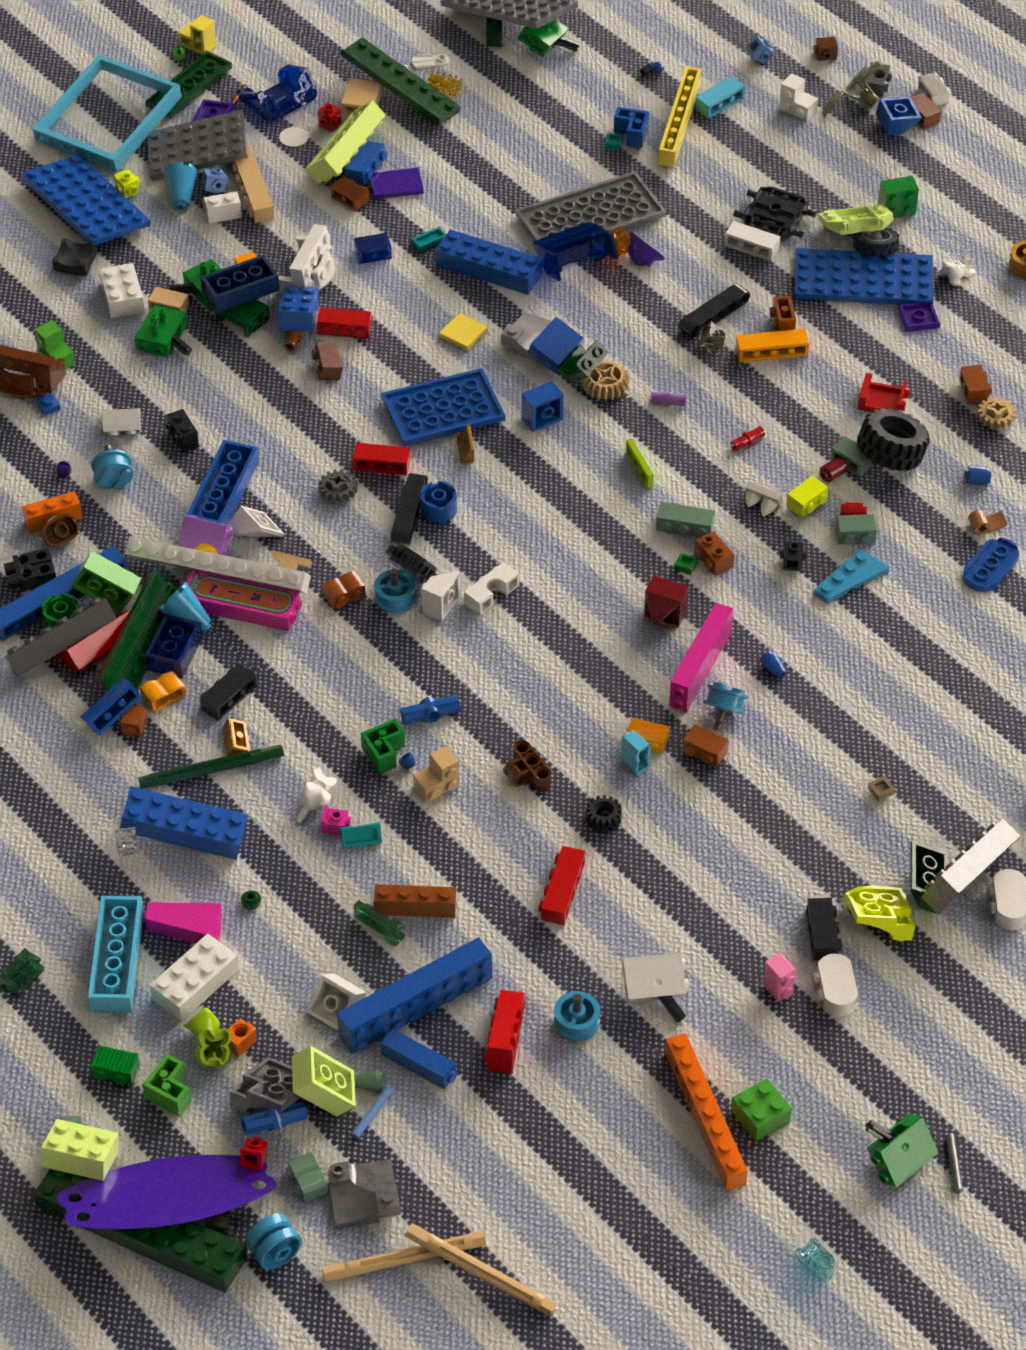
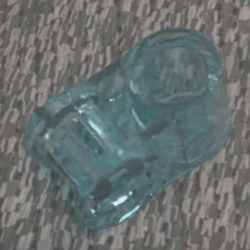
(814, 1257)

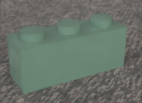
(684, 519)

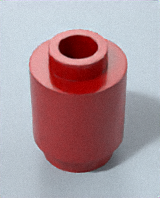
(853, 509)

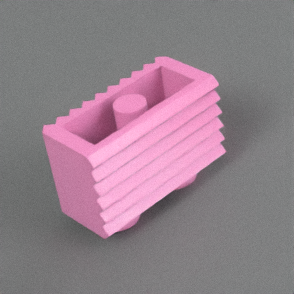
(779, 977)

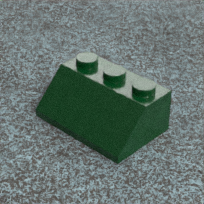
(924, 866)

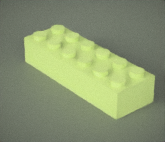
(345, 142)

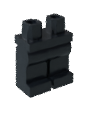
(31, 569)

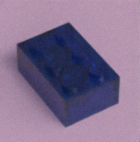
(173, 646)

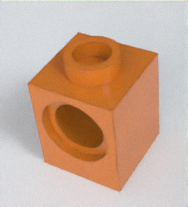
(239, 1045)

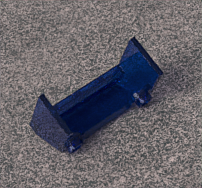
(573, 245)

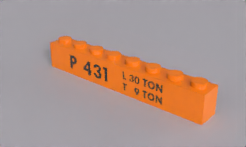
(706, 1112)

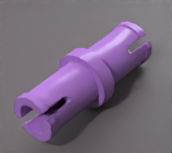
(668, 398)

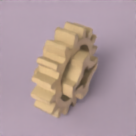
(996, 413)

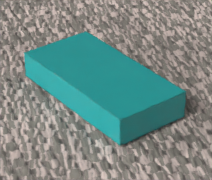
(428, 240)
(360, 835)

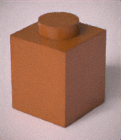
(134, 721)

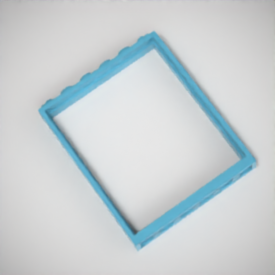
(89, 153)

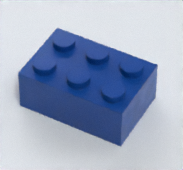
(298, 308)

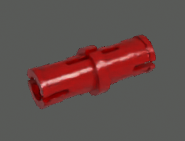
(747, 438)

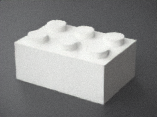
(121, 290)

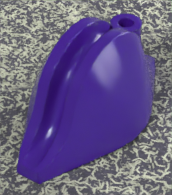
(641, 252)

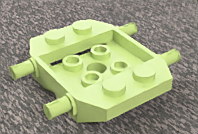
(856, 219)

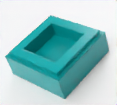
(613, 141)

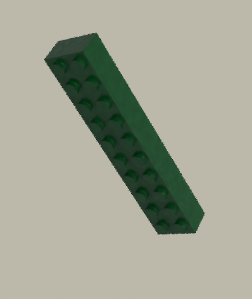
(182, 1247)

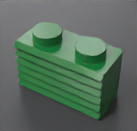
(115, 1065)

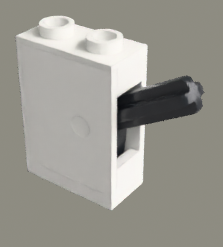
(656, 979)

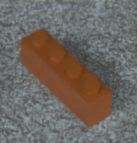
(415, 900)

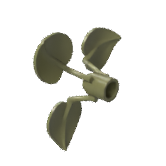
(866, 94)

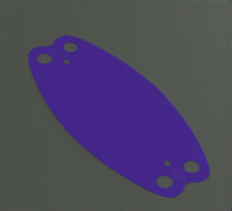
(165, 1192)

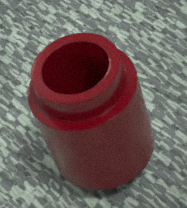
(832, 470)

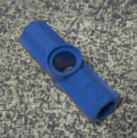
(430, 709)
(273, 1119)

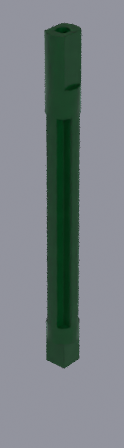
(210, 766)

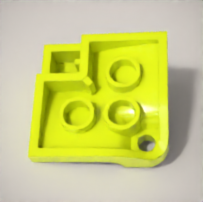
(881, 908)

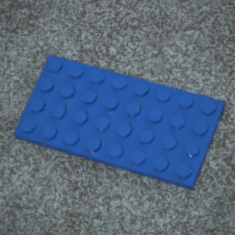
(85, 199)
(863, 277)

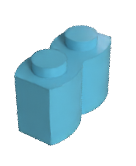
(635, 752)

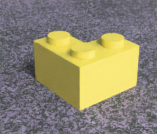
(198, 35)

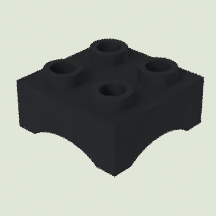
(74, 257)

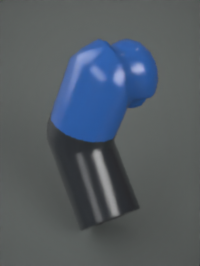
(650, 67)

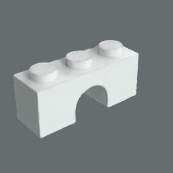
(480, 595)

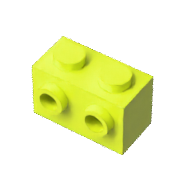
(807, 496)

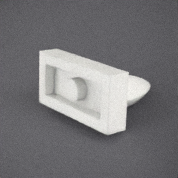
(769, 498)

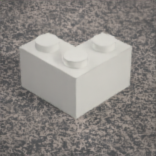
(795, 100)

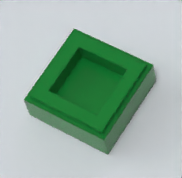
(685, 563)

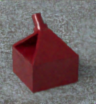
(666, 601)

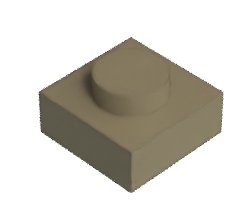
(881, 788)

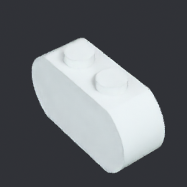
(1008, 899)
(836, 985)

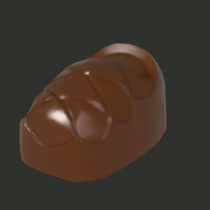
(59, 530)

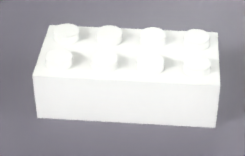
(194, 977)

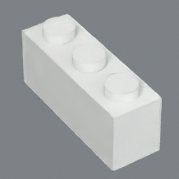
(752, 241)

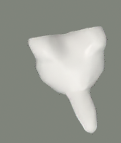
(957, 269)
(315, 794)

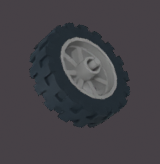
(876, 242)

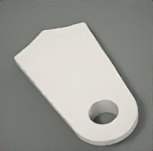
(429, 60)

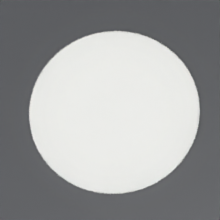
(294, 136)

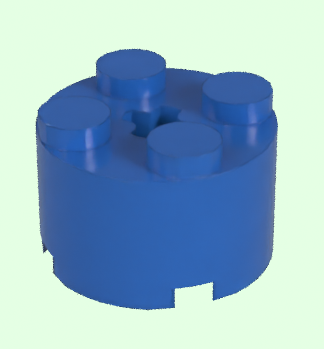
(438, 502)

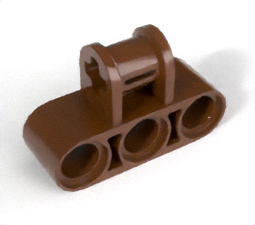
(528, 767)

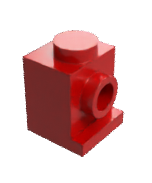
(254, 1147)

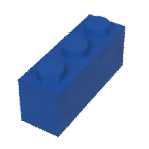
(366, 162)
(111, 706)

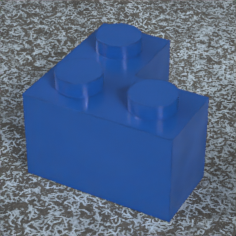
(633, 124)

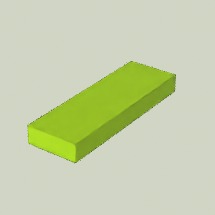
(639, 463)

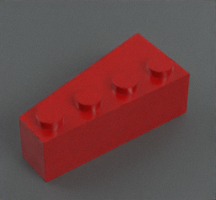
(505, 1031)

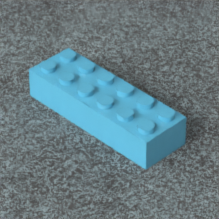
(116, 954)

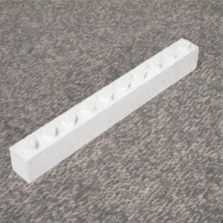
(216, 563)

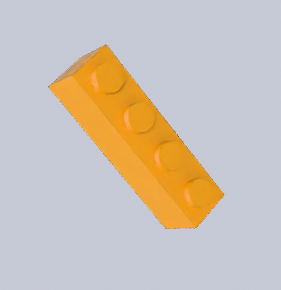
(772, 345)

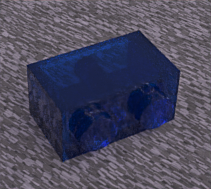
(372, 248)

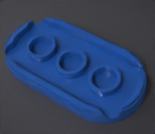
(991, 564)

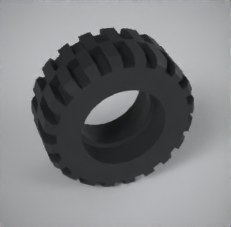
(893, 439)

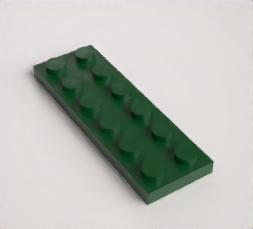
(194, 80)

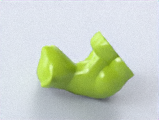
(210, 1041)

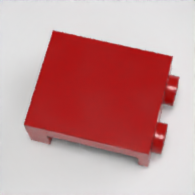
(880, 395)

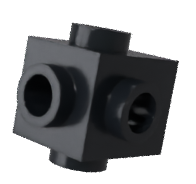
(793, 555)

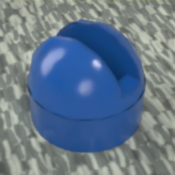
(407, 761)

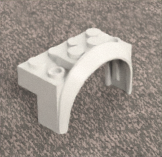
(311, 249)

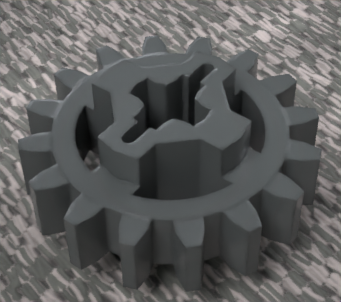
(338, 486)

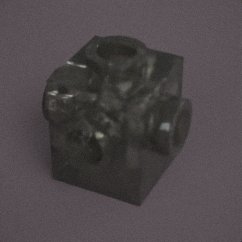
(711, 337)

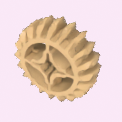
(607, 381)

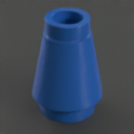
(773, 664)

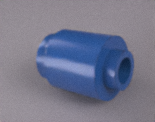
(977, 475)

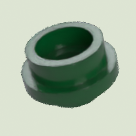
(253, 903)

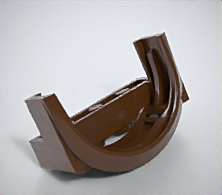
(39, 366)

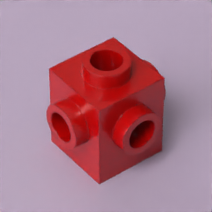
(329, 117)

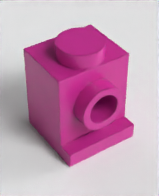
(333, 820)

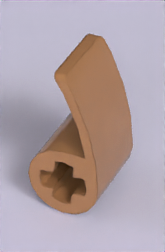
(986, 524)

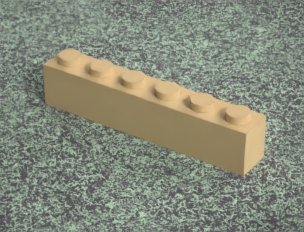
(253, 188)

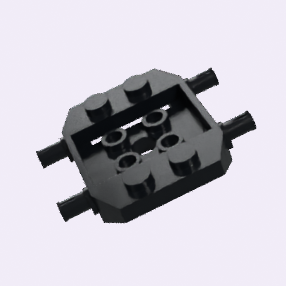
(790, 212)

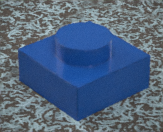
(48, 404)

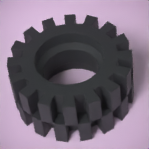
(603, 804)

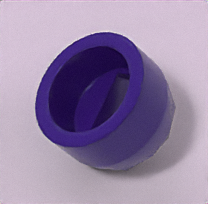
(63, 468)

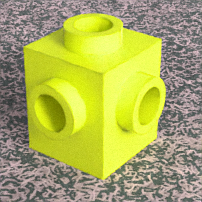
(127, 183)

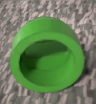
(177, 56)

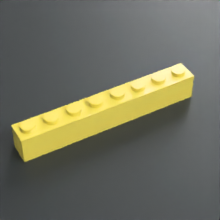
(679, 117)

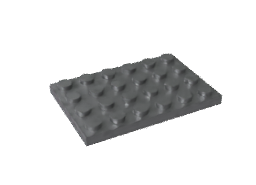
(199, 143)

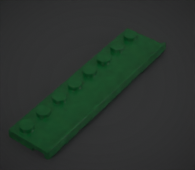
(400, 81)
(129, 649)

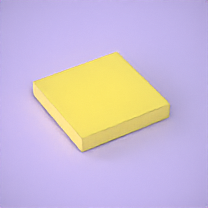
(463, 331)

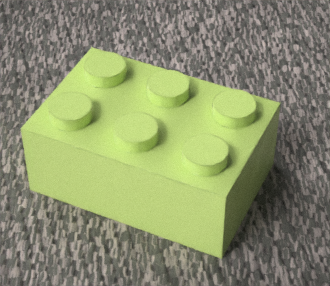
(323, 1081)
(79, 1149)

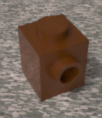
(825, 48)

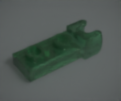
(379, 922)

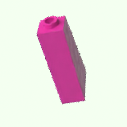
(184, 920)

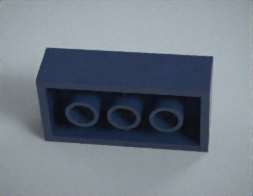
(240, 283)

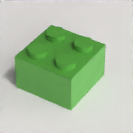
(761, 1109)

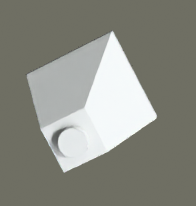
(254, 524)

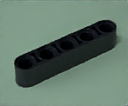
(714, 309)
(408, 509)

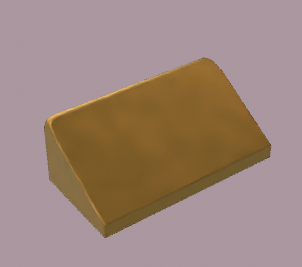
(465, 445)
(235, 737)

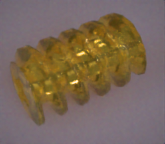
(445, 84)

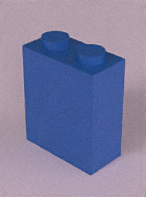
(554, 344)

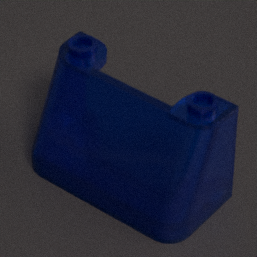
(292, 92)

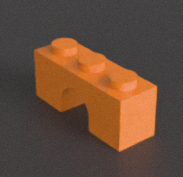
(38, 513)

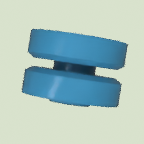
(273, 1241)

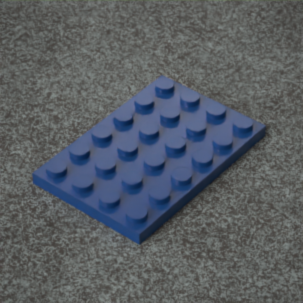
(443, 406)

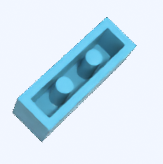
(720, 97)

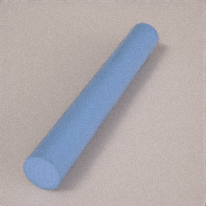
(371, 1113)

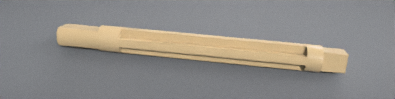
(397, 1257)
(480, 1269)

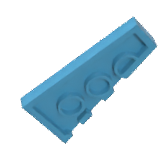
(850, 575)

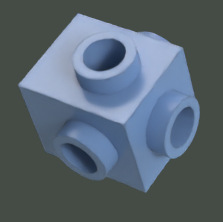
(760, 49)
(214, 180)

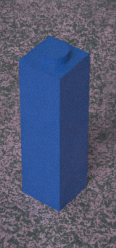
(418, 1059)

